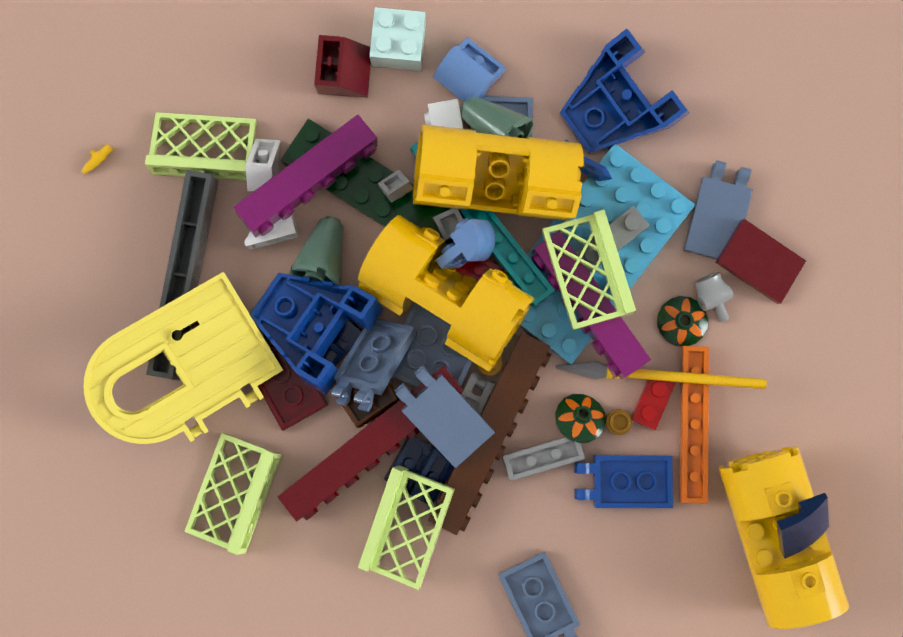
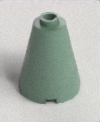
(495, 119)
(322, 253)

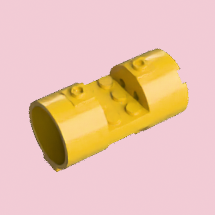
(497, 173)
(481, 313)
(790, 589)

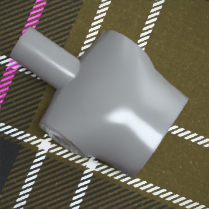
(713, 294)

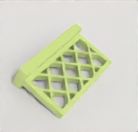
(219, 167)
(610, 263)
(251, 505)
(384, 520)

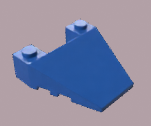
(611, 106)
(306, 317)

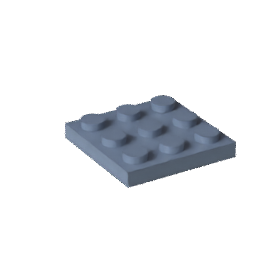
(429, 349)

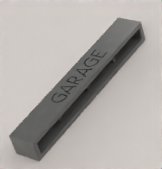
(186, 253)

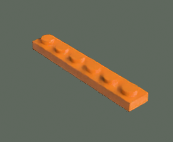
(694, 427)

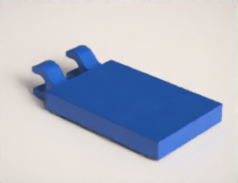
(628, 481)

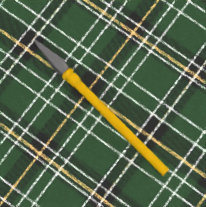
(598, 370)

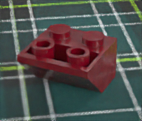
(342, 67)

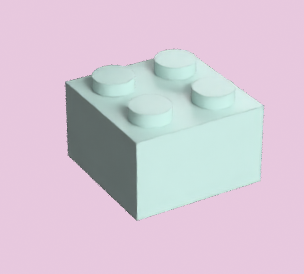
(397, 39)

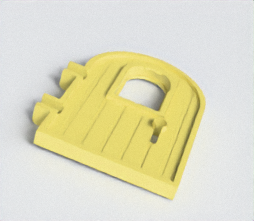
(208, 359)

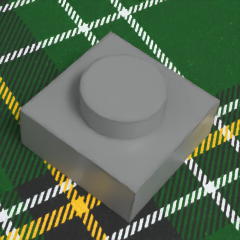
(395, 186)
(447, 221)

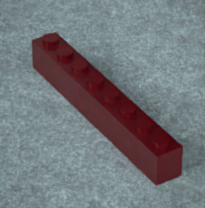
(353, 457)

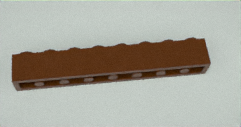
(499, 413)

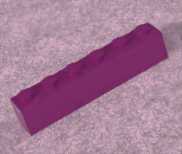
(306, 176)
(609, 337)

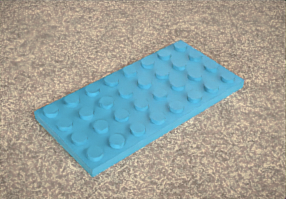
(630, 186)

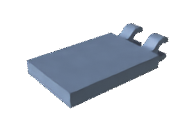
(717, 211)
(372, 362)
(444, 417)
(539, 598)

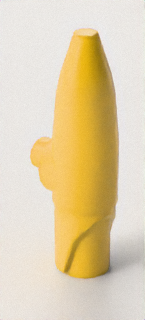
(96, 158)

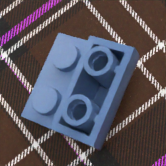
(468, 70)
(473, 242)

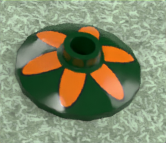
(671, 326)
(573, 425)

